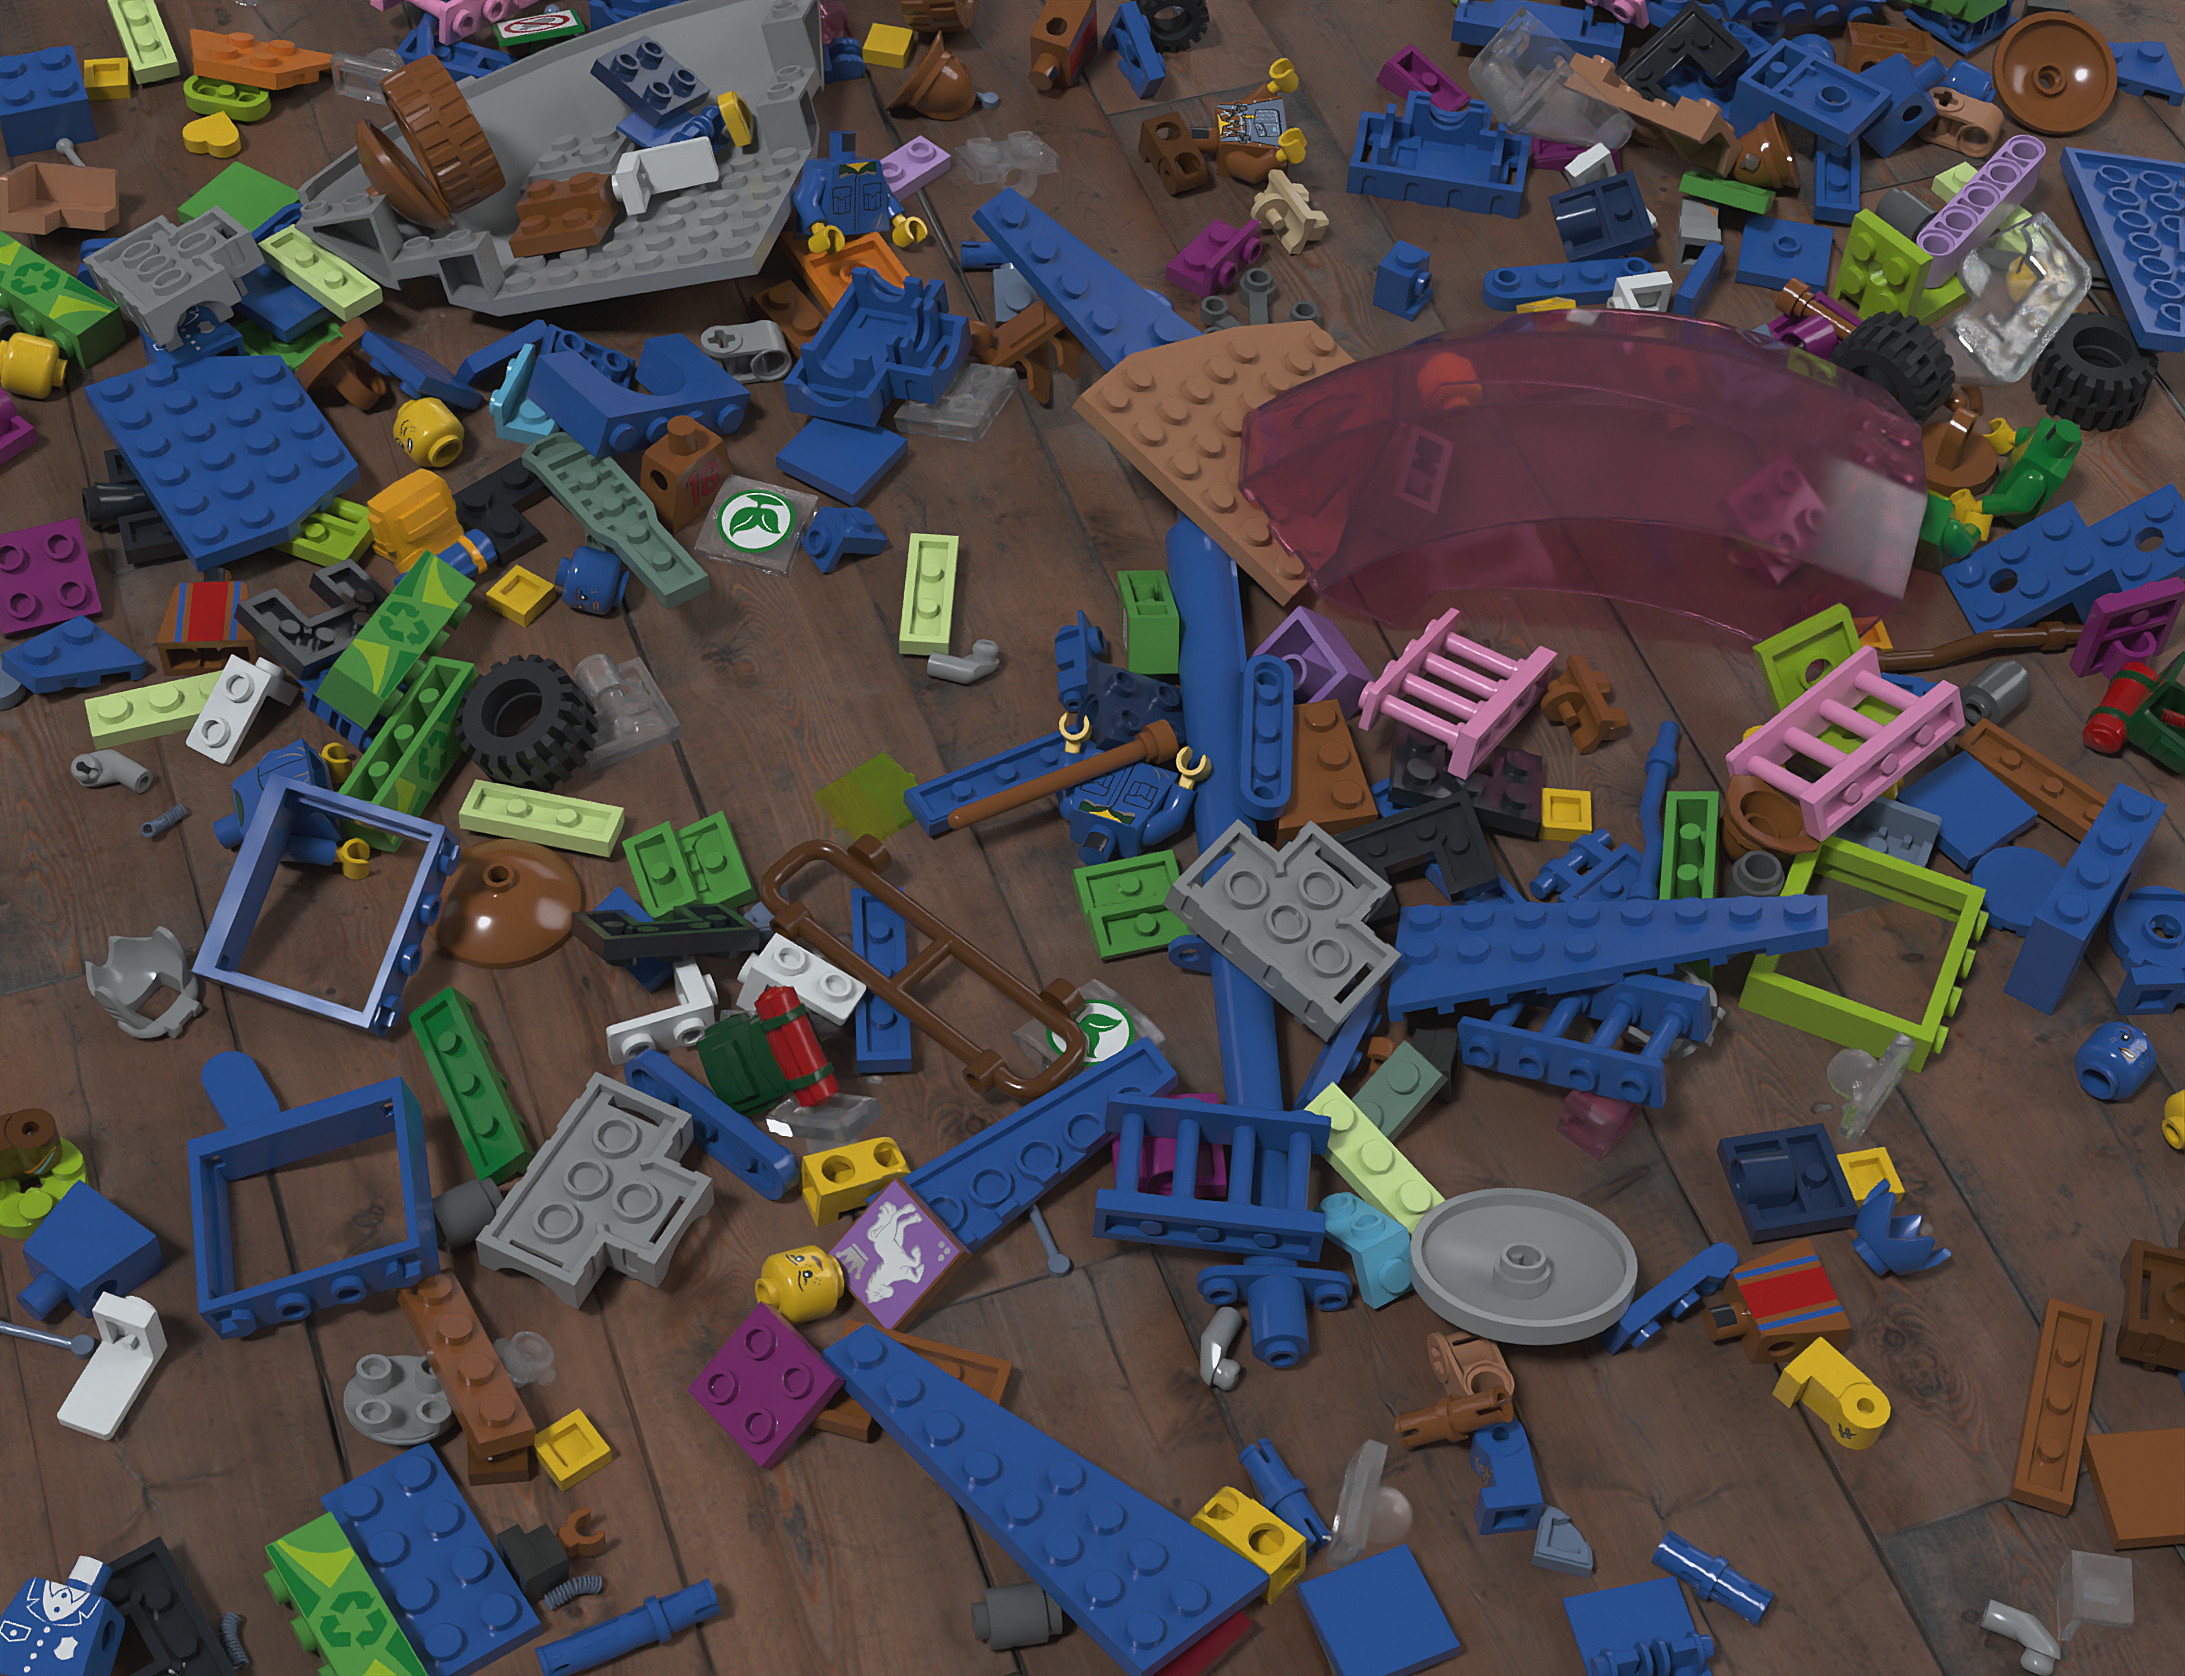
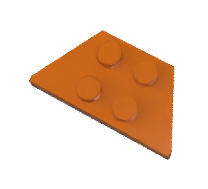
(255, 62)
(831, 274)

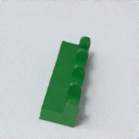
(471, 1086)

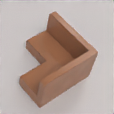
(53, 196)

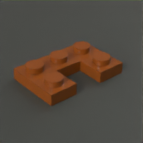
(979, 1371)

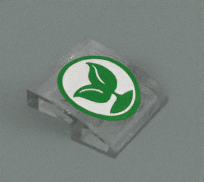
(756, 525)
(1108, 1025)

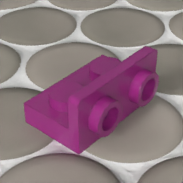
(1215, 257)

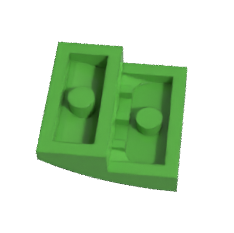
(689, 866)
(1126, 906)

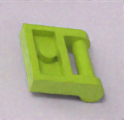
(329, 538)

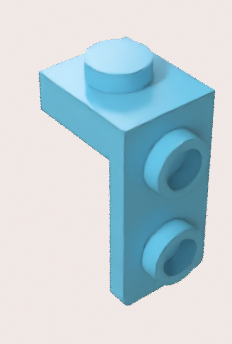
(1376, 1245)

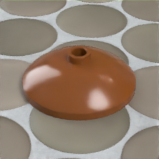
(2067, 56)
(399, 179)
(507, 920)

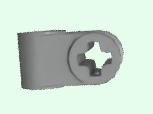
(749, 350)

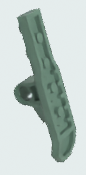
(616, 516)

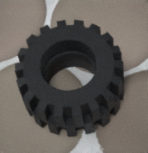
(1902, 359)
(2094, 372)
(508, 700)

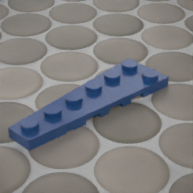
(1026, 1154)

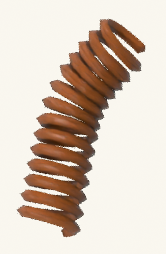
(1977, 394)

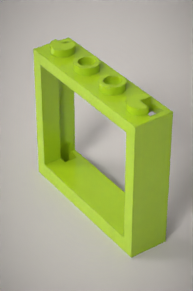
(1847, 1020)

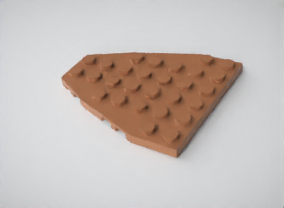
(1181, 421)

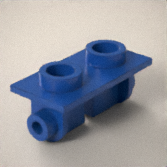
(1077, 648)

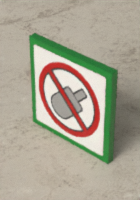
(537, 29)

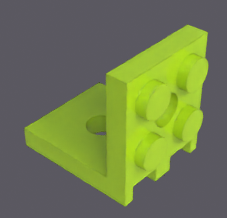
(1889, 274)
(1789, 653)

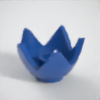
(1893, 1241)

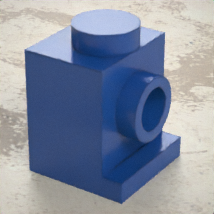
(1403, 281)

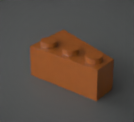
(1324, 775)

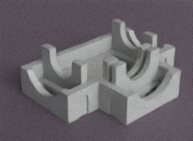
(169, 269)
(1290, 920)
(601, 1195)

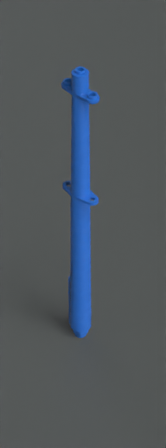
(1210, 675)

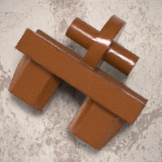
(1581, 704)

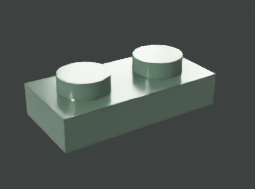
(1399, 1090)

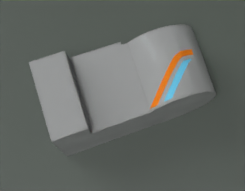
(1695, 229)

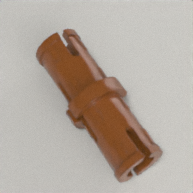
(1454, 1417)

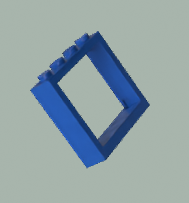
(254, 874)
(286, 1139)

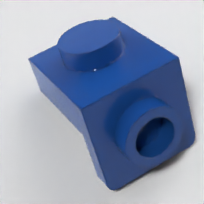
(840, 532)

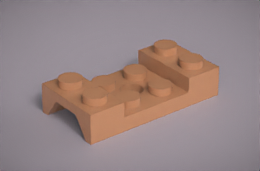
(1687, 131)

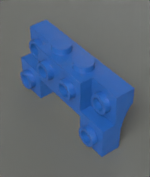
(1480, 21)

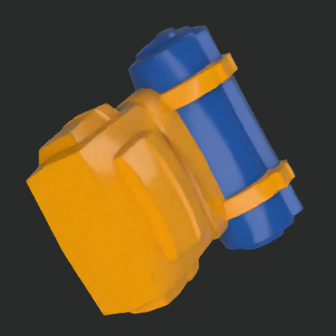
(420, 516)

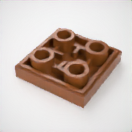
(2139, 1485)

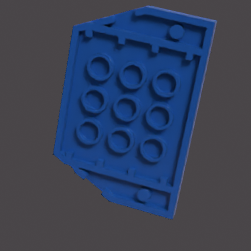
(225, 451)

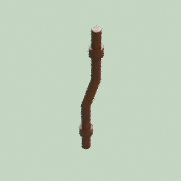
(2046, 636)

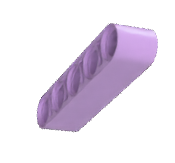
(1981, 205)

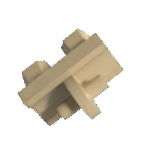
(1286, 212)

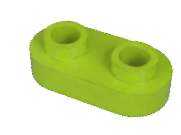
(237, 100)

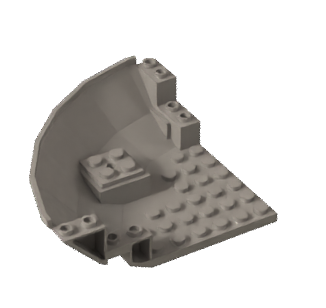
(559, 121)

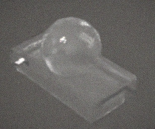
(361, 76)
(1866, 1082)
(826, 1125)
(1367, 1508)

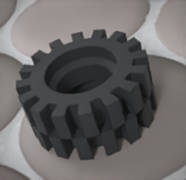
(1178, 29)

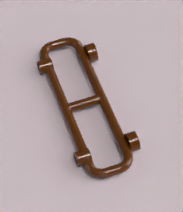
(864, 863)

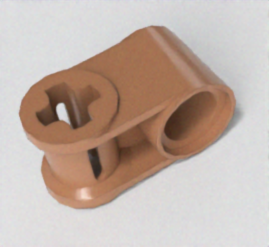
(1960, 123)
(1468, 1364)

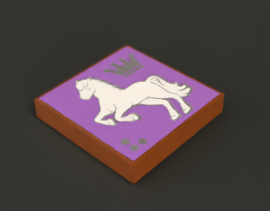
(898, 1256)

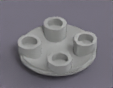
(397, 1400)

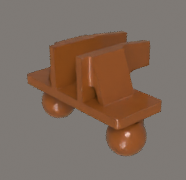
(1023, 346)

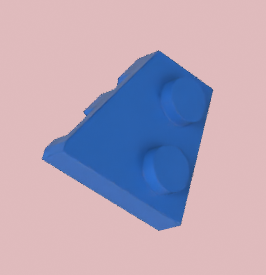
(1131, 36)
(2147, 67)
(70, 657)

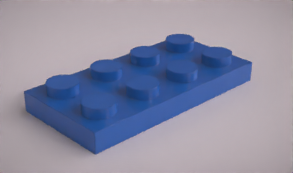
(433, 1564)

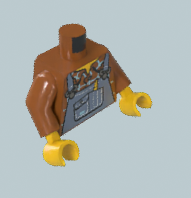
(1253, 132)

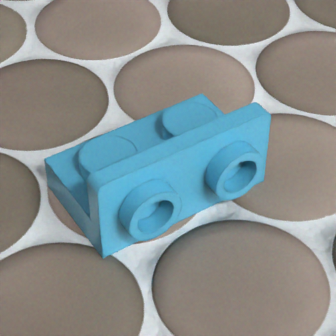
(513, 412)

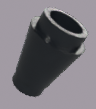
(112, 500)

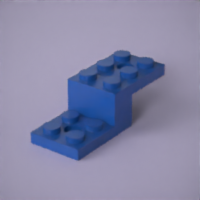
(1795, 87)
(2068, 562)

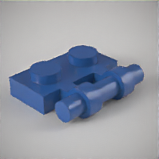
(1605, 882)

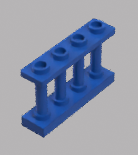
(1639, 1001)
(1207, 1224)

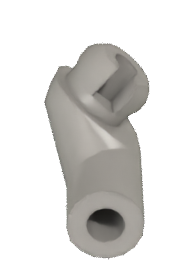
(965, 669)
(110, 767)
(1215, 1340)
(2028, 1630)

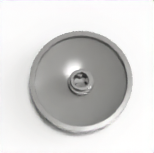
(1522, 1266)

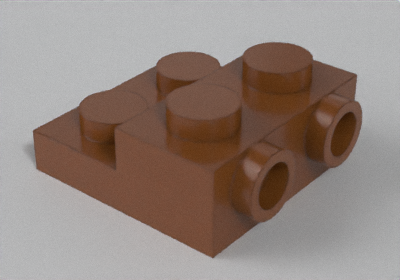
(1873, 43)
(564, 214)

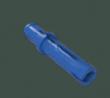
(630, 1630)

